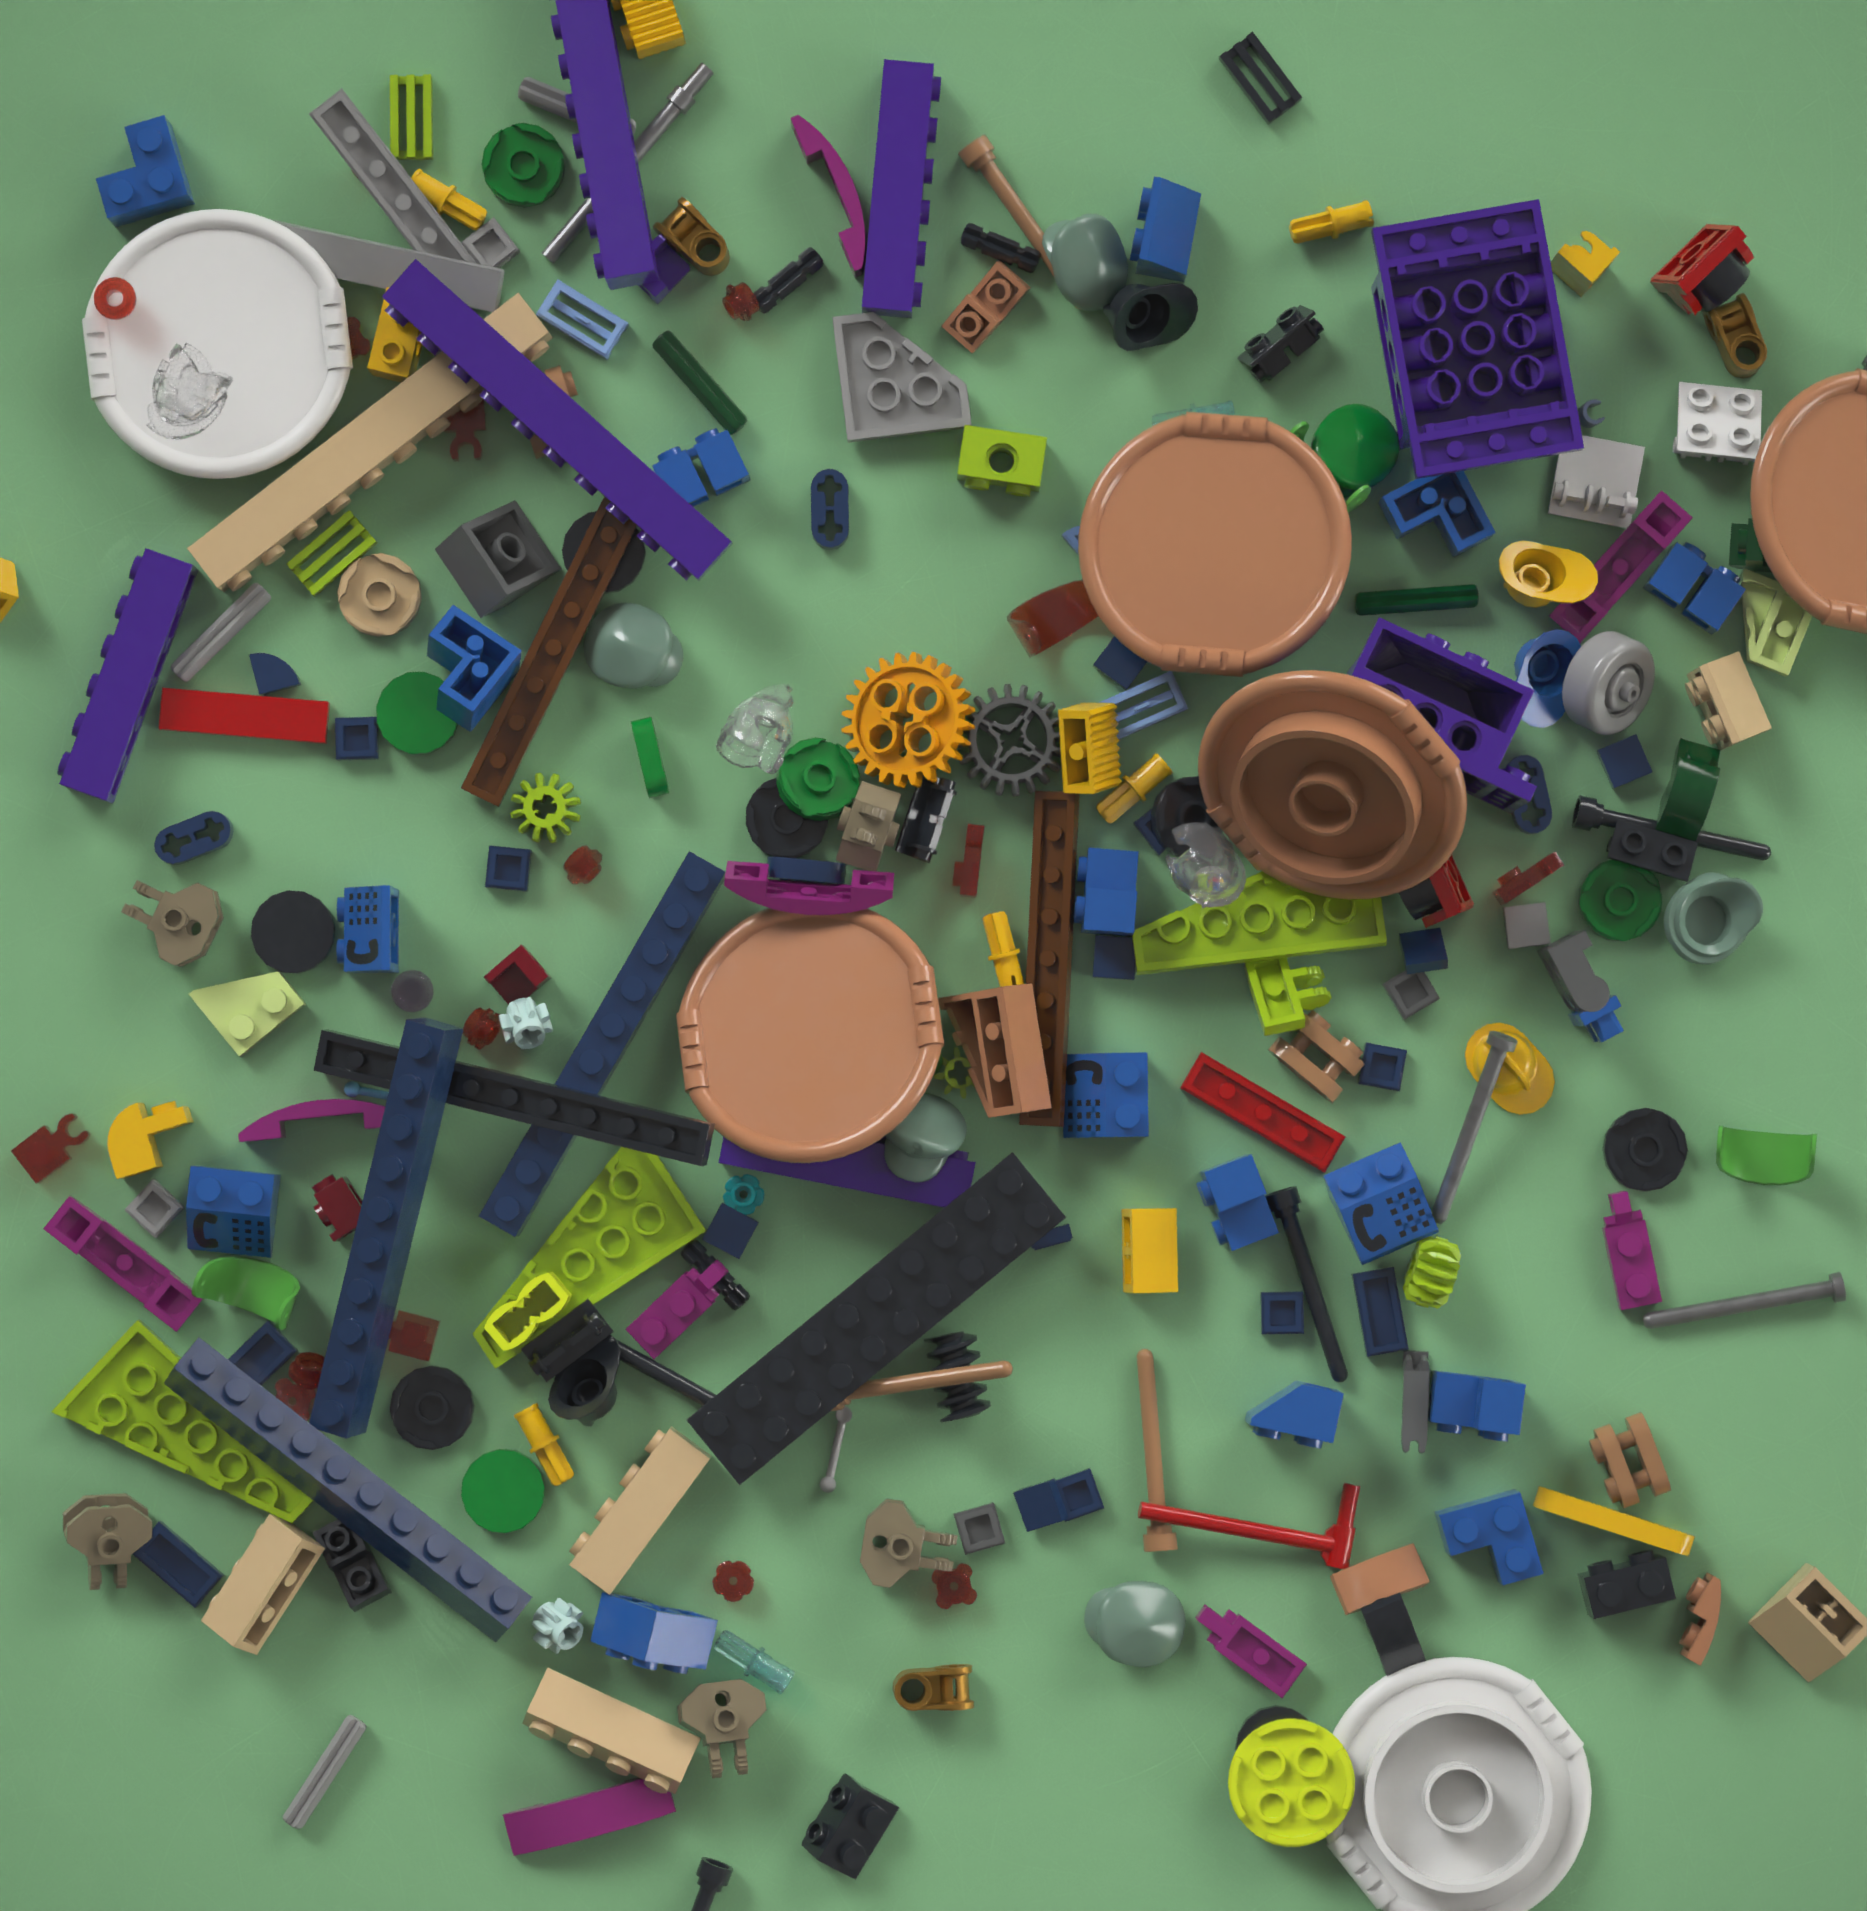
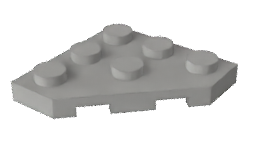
(892, 383)

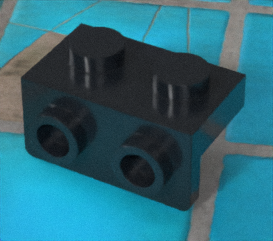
(849, 1826)

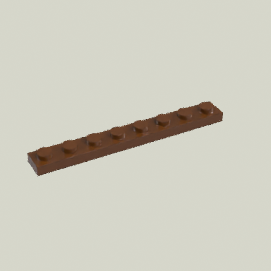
(549, 656)
(1052, 938)

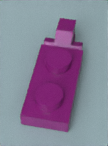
(1630, 1254)
(676, 1309)
(1252, 1649)

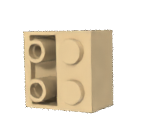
(1727, 701)
(1810, 1623)

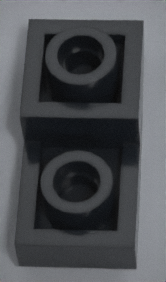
(352, 1565)
(1393, 1633)

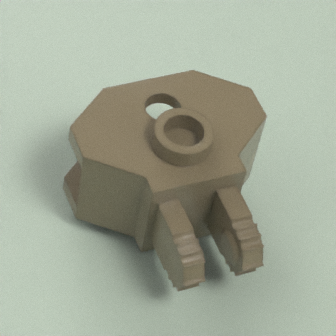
(868, 826)
(175, 919)
(107, 1533)
(904, 1544)
(723, 1723)

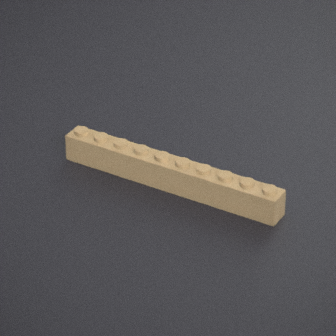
(354, 457)

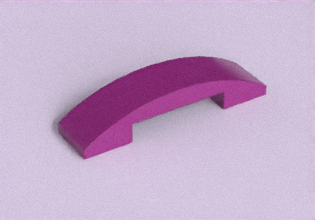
(814, 147)
(1624, 564)
(808, 898)
(273, 1125)
(123, 1262)
(585, 1816)

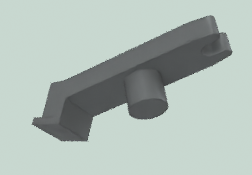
(1415, 1399)

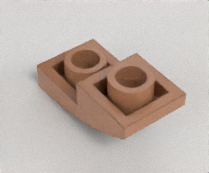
(986, 306)
(1379, 1578)
(1704, 1602)

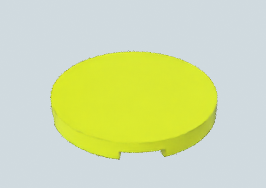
(1291, 1782)

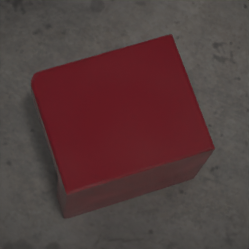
(517, 975)

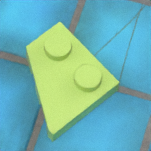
(1771, 623)
(248, 1008)

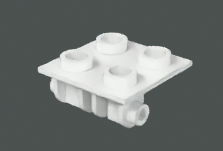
(1718, 422)
(1598, 482)

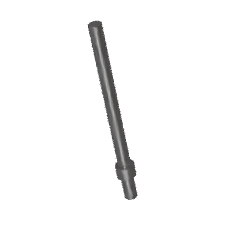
(680, 101)

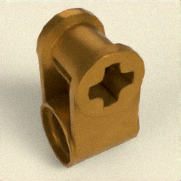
(690, 232)
(1736, 327)
(937, 1688)

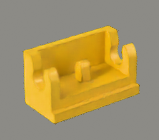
(1579, 267)
(1149, 1250)

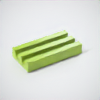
(410, 82)
(304, 576)

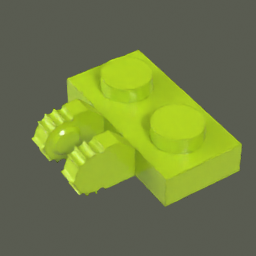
(1276, 995)

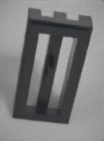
(1239, 49)

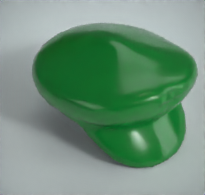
(1356, 446)

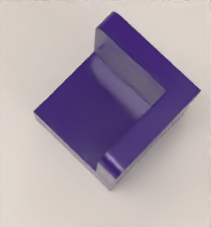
(670, 270)

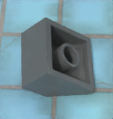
(497, 558)

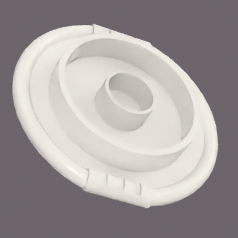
(256, 310)
(1461, 1790)

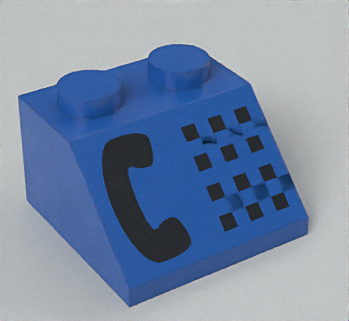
(369, 929)
(1106, 1095)
(1380, 1203)
(231, 1211)

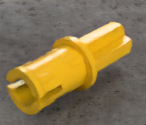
(449, 201)
(1331, 222)
(1133, 789)
(1002, 949)
(544, 1445)

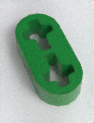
(650, 757)

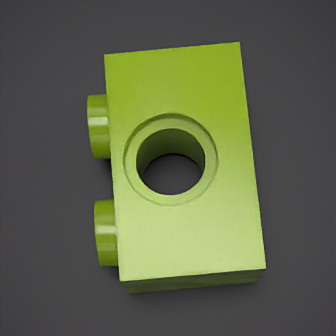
(982, 443)

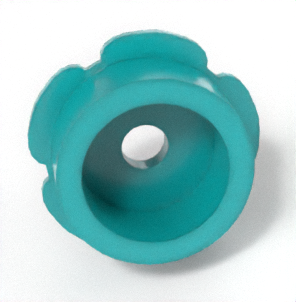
(751, 1186)

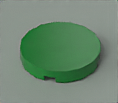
(523, 165)
(410, 716)
(818, 779)
(1619, 900)
(503, 1490)

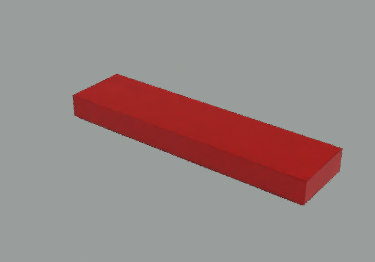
(244, 715)
(1262, 1112)

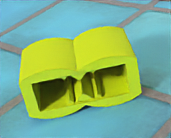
(519, 1319)

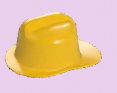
(1546, 574)
(1525, 1076)

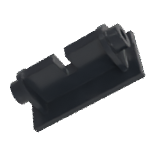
(1292, 330)
(925, 819)
(1651, 850)
(566, 1340)

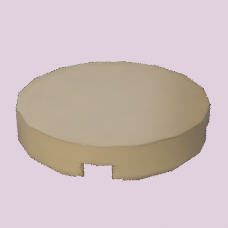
(379, 595)

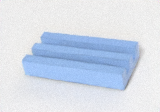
(612, 338)
(1174, 692)

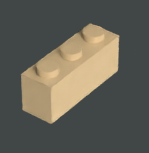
(262, 1584)

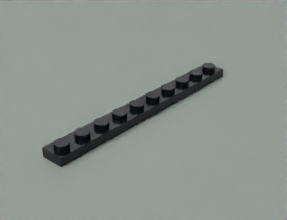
(530, 1101)

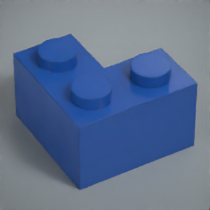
(156, 182)
(1441, 499)
(478, 663)
(1108, 892)
(1238, 1202)
(1476, 1402)
(1501, 1526)
(653, 1633)

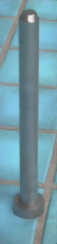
(1500, 1045)
(1832, 1288)

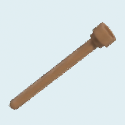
(980, 157)
(929, 1379)
(1159, 1534)

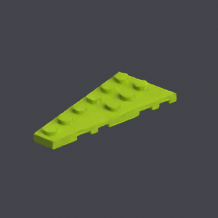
(1260, 925)
(609, 1237)
(132, 1405)

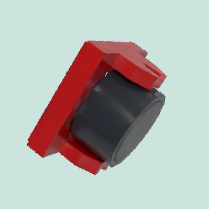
(1706, 269)
(1441, 890)

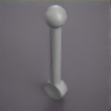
(828, 1483)

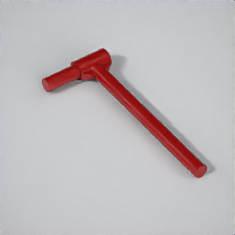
(1334, 1544)

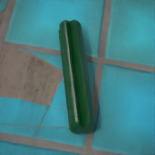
(699, 382)
(1416, 599)

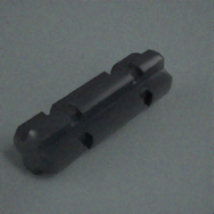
(1000, 248)
(788, 279)
(734, 1294)

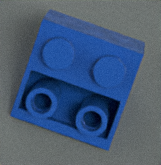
(1168, 230)
(1299, 1410)

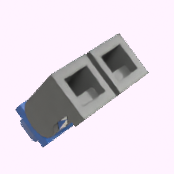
(1580, 986)

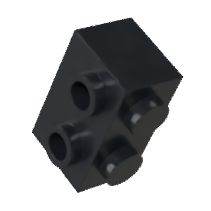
(1626, 1585)

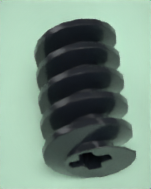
(953, 1353)

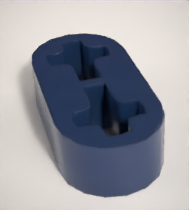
(840, 509)
(1539, 799)
(190, 828)
(806, 870)

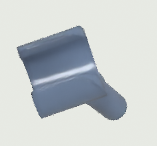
(1584, 419)

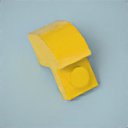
(132, 1136)

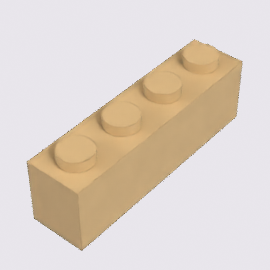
(639, 1510)
(610, 1731)

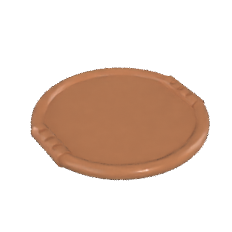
(1813, 500)
(1215, 544)
(1332, 784)
(809, 1033)

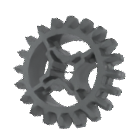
(1030, 709)

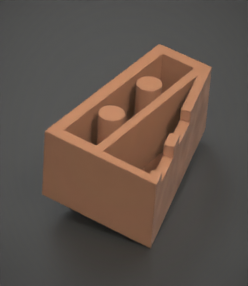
(1002, 1046)

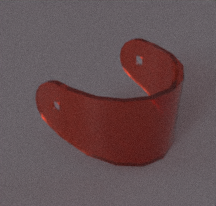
(1051, 616)

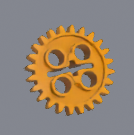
(873, 718)

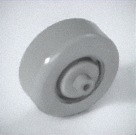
(1608, 683)

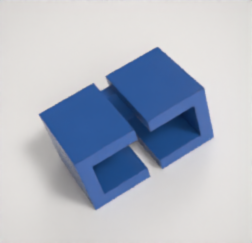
(718, 458)
(1712, 599)

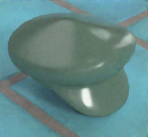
(1086, 260)
(632, 647)
(1711, 917)
(925, 1139)
(1136, 1622)

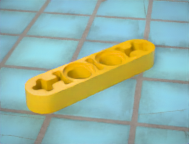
(1613, 1521)

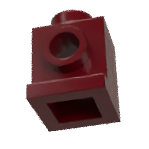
(337, 1205)

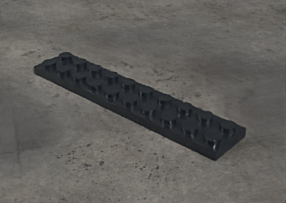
(876, 1318)

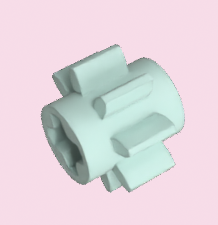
(525, 1023)
(557, 1625)

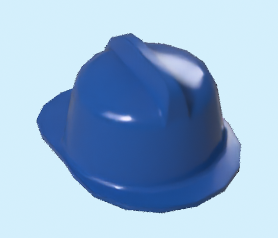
(1542, 667)

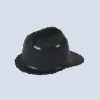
(1151, 315)
(587, 1385)

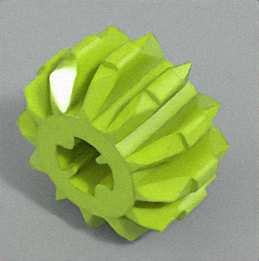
(551, 820)
(1432, 1272)

